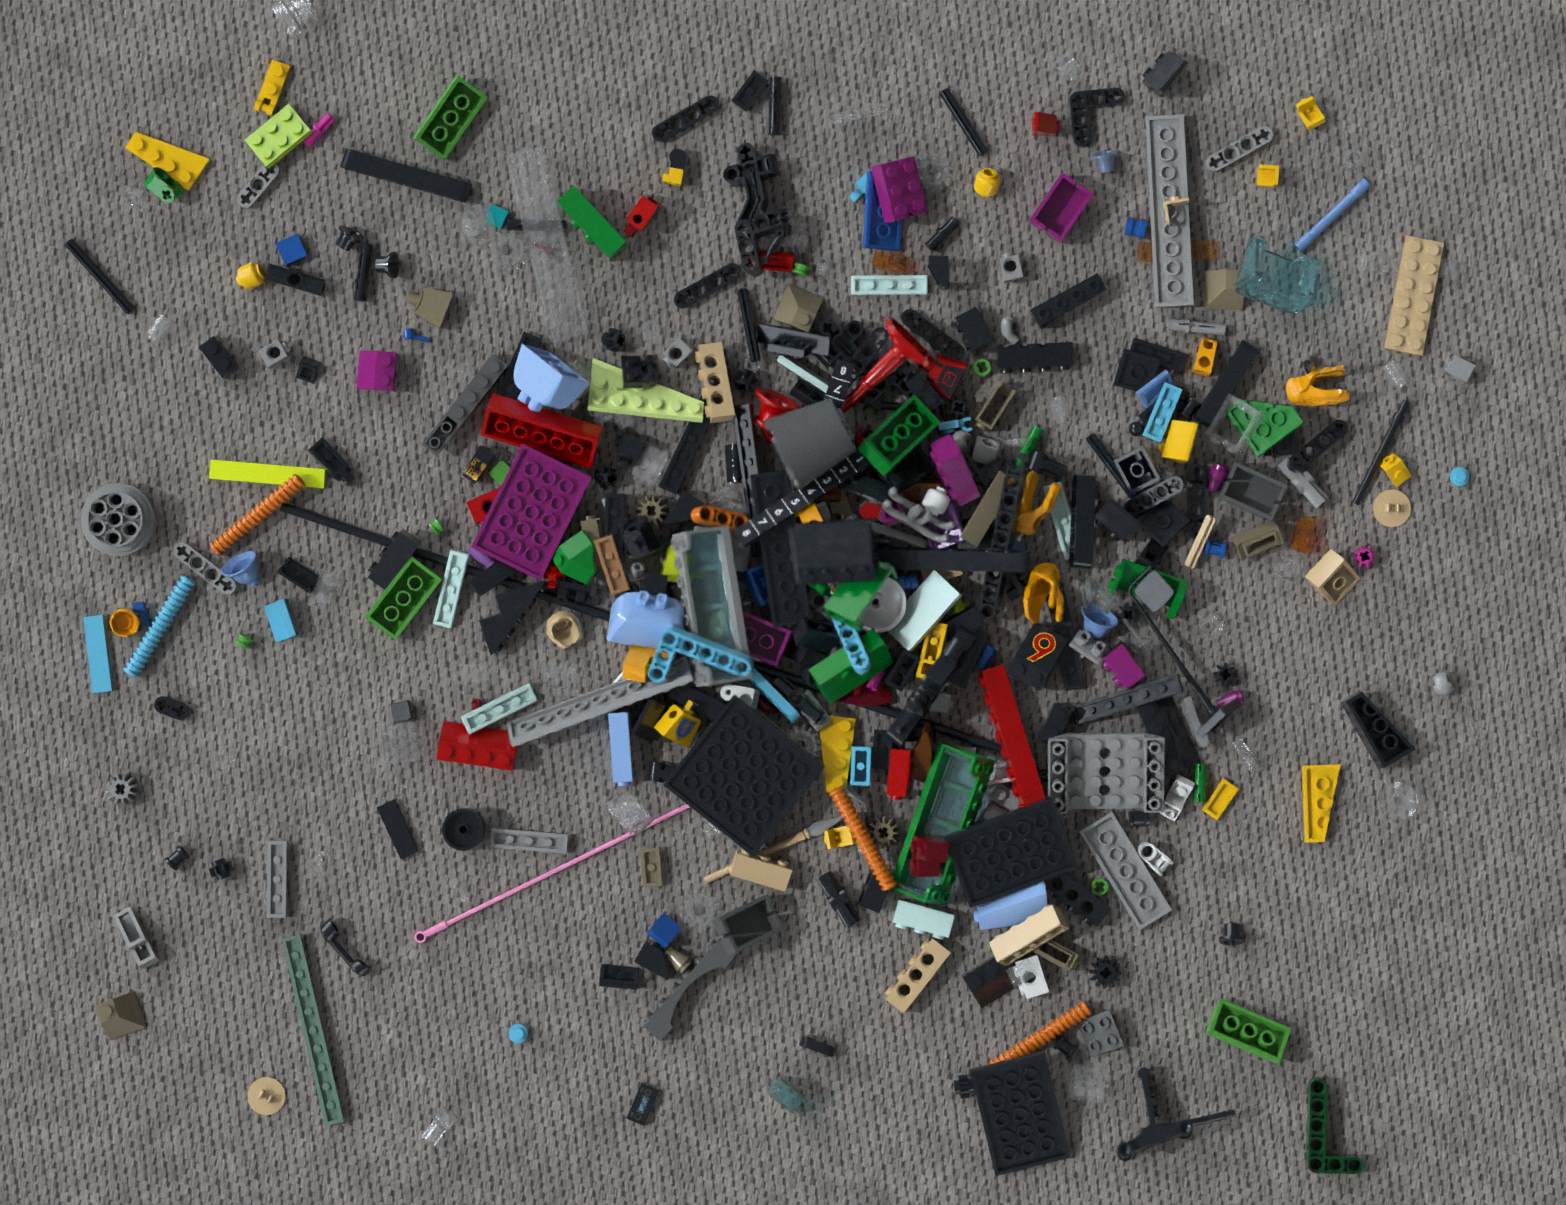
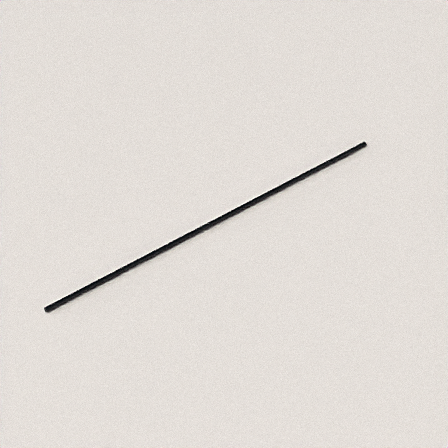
(605, 615)

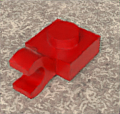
(553, 574)

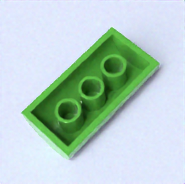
(450, 117)
(403, 598)
(1248, 1031)

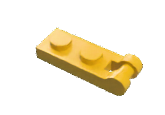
(272, 87)

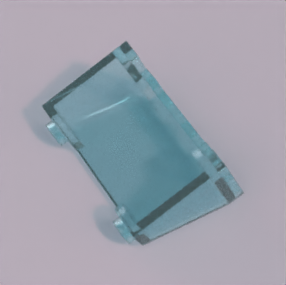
(1276, 279)

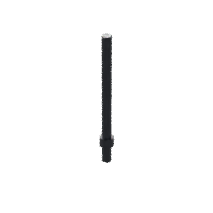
(1397, 419)

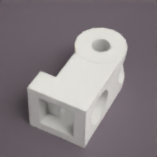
(748, 695)

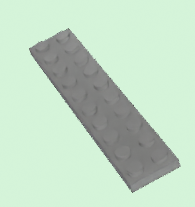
(1169, 179)
(594, 704)

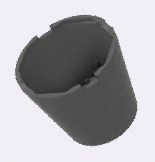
(811, 440)

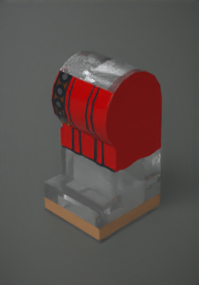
(872, 510)

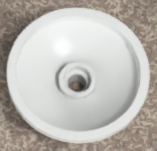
(888, 609)

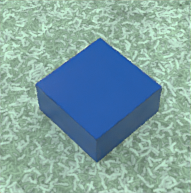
(291, 249)
(664, 930)

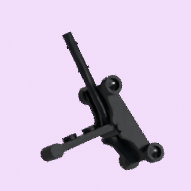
(1160, 1133)

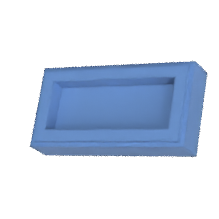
(1149, 393)

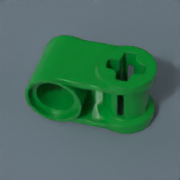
(162, 185)

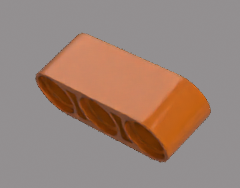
(711, 517)

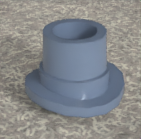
(1105, 160)

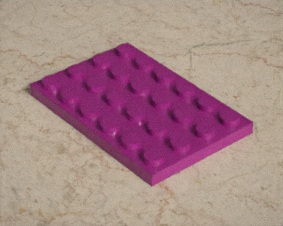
(531, 511)

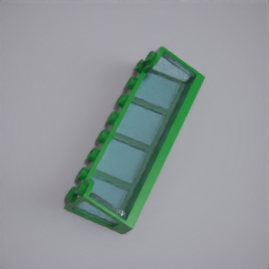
(946, 805)

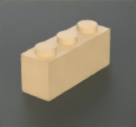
(761, 869)

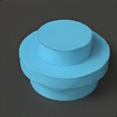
(1459, 476)
(518, 1033)

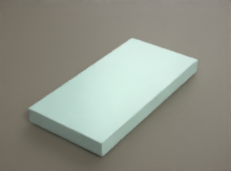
(924, 610)

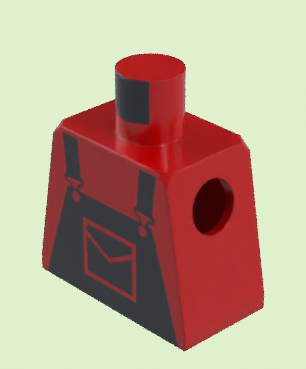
(647, 208)
(946, 374)

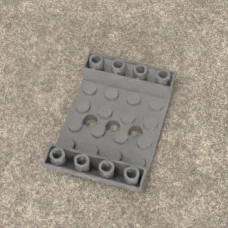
(1133, 778)

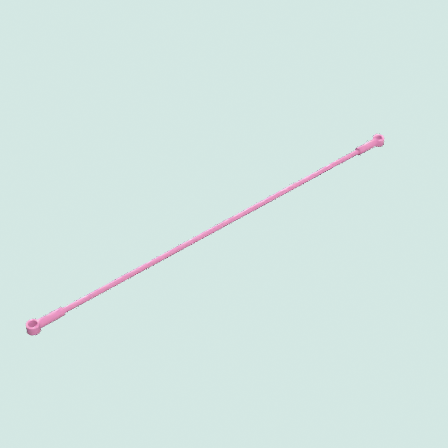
(443, 925)

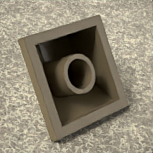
(1220, 290)
(798, 308)
(120, 1015)

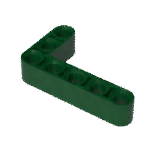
(1320, 1134)

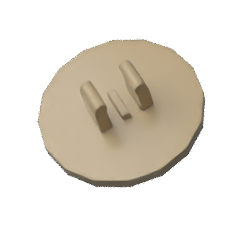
(1391, 508)
(266, 1096)

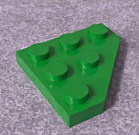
(1275, 426)

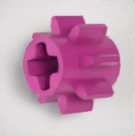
(1368, 553)

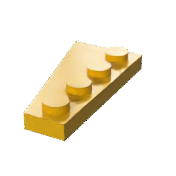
(178, 163)
(836, 750)
(1318, 794)

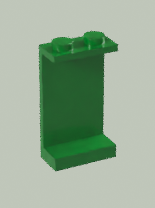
(1129, 571)
(853, 598)

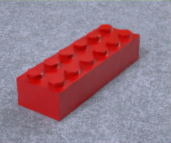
(544, 431)

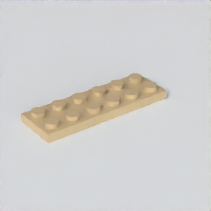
(1414, 295)

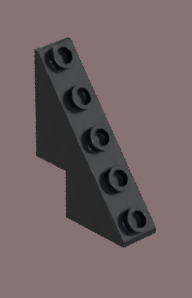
(511, 605)

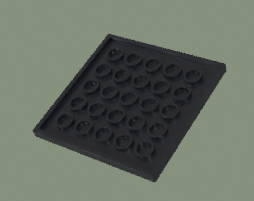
(743, 775)

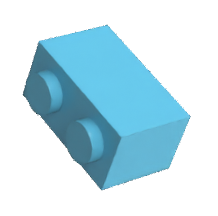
(861, 765)

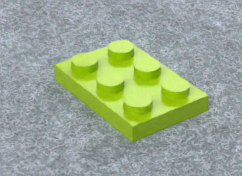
(278, 136)

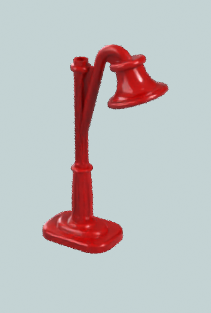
(904, 348)

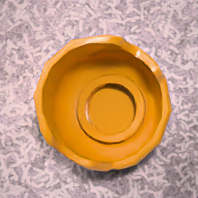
(120, 620)

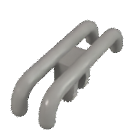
(916, 517)

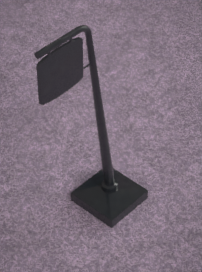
(1155, 593)

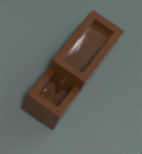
(922, 754)

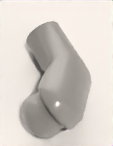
(1006, 330)

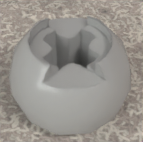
(963, 440)
(1443, 683)

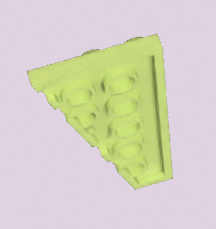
(609, 396)

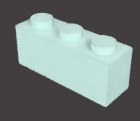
(923, 919)

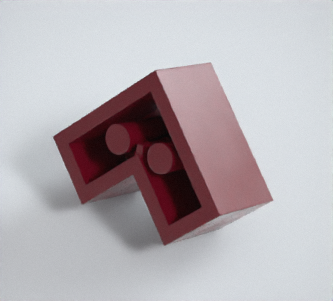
(927, 855)

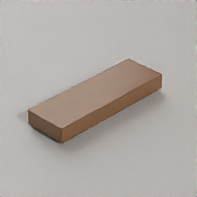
(611, 565)

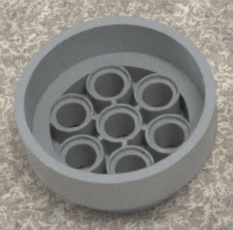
(144, 520)

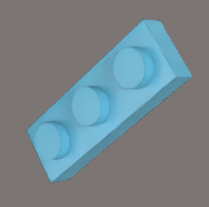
(1162, 412)

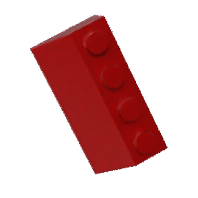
(482, 748)

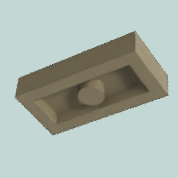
(651, 867)

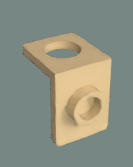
(1173, 201)

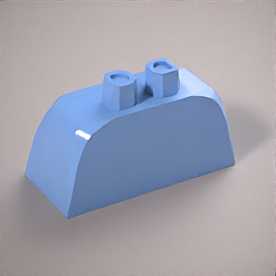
(546, 379)
(643, 618)

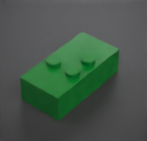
(592, 223)
(898, 435)
(836, 674)

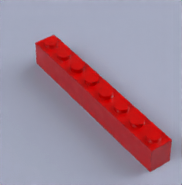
(1011, 735)

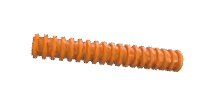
(257, 514)
(863, 838)
(1046, 1033)

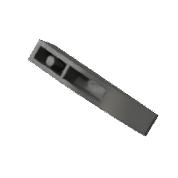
(465, 404)

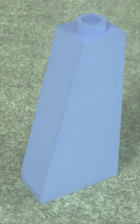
(620, 748)
(1012, 907)

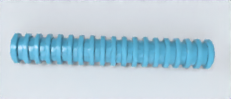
(159, 626)

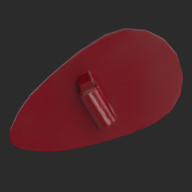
(865, 697)

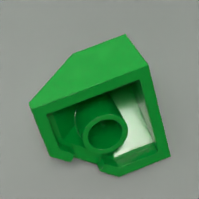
(576, 558)

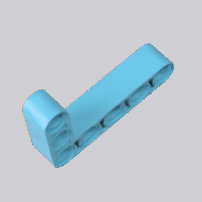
(697, 653)

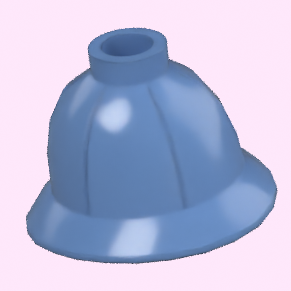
(242, 568)
(1098, 622)

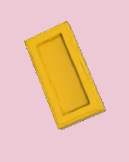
(1220, 799)

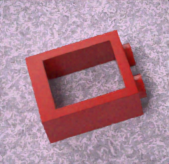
(898, 773)

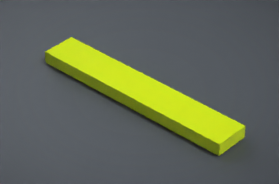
(265, 473)

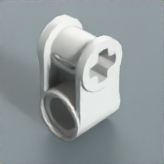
(1156, 860)

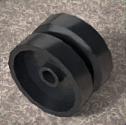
(472, 821)

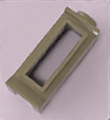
(984, 424)
(594, 531)
(1258, 539)
(1071, 962)

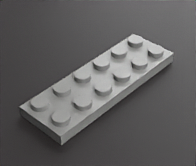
(1125, 870)

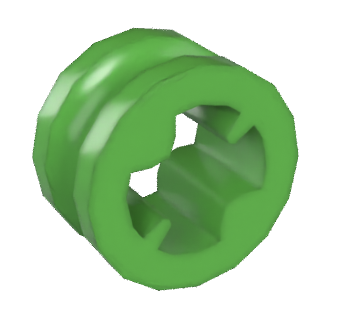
(801, 269)
(987, 365)
(436, 527)
(244, 641)
(1093, 886)

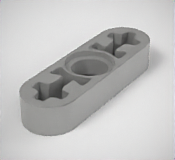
(252, 198)

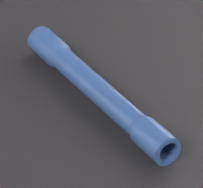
(1355, 193)

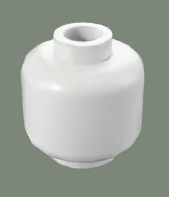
(936, 501)

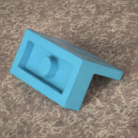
(281, 620)

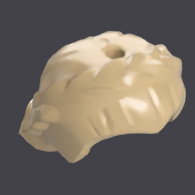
(564, 629)

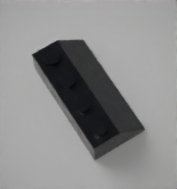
(1164, 720)

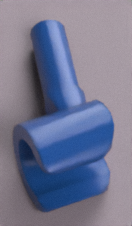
(409, 335)
(139, 607)

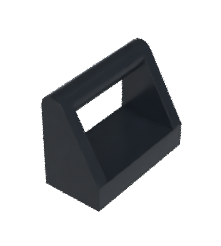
(939, 269)

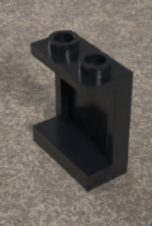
(908, 470)

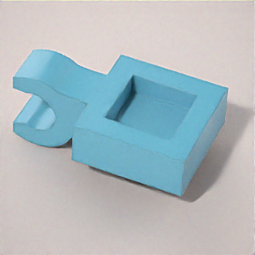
(861, 184)
(950, 426)

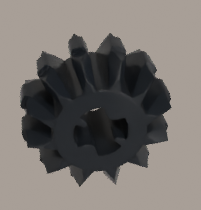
(1100, 967)

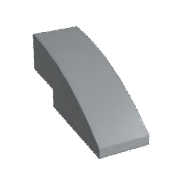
(136, 938)

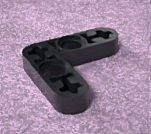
(1087, 104)

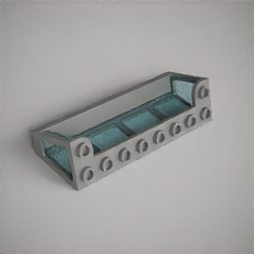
(710, 598)

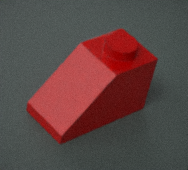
(1045, 124)

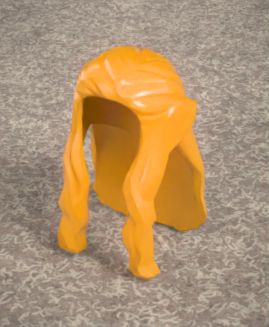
(1301, 391)
(1029, 518)
(1042, 582)

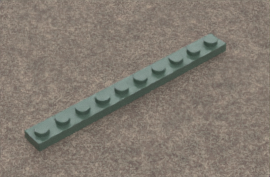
(313, 1030)

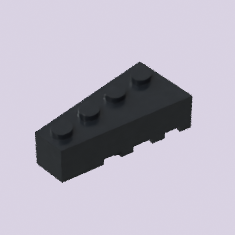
(1034, 356)
(1376, 731)

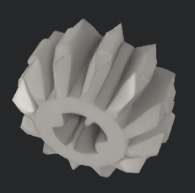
(115, 787)

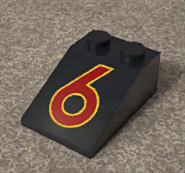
(1037, 656)

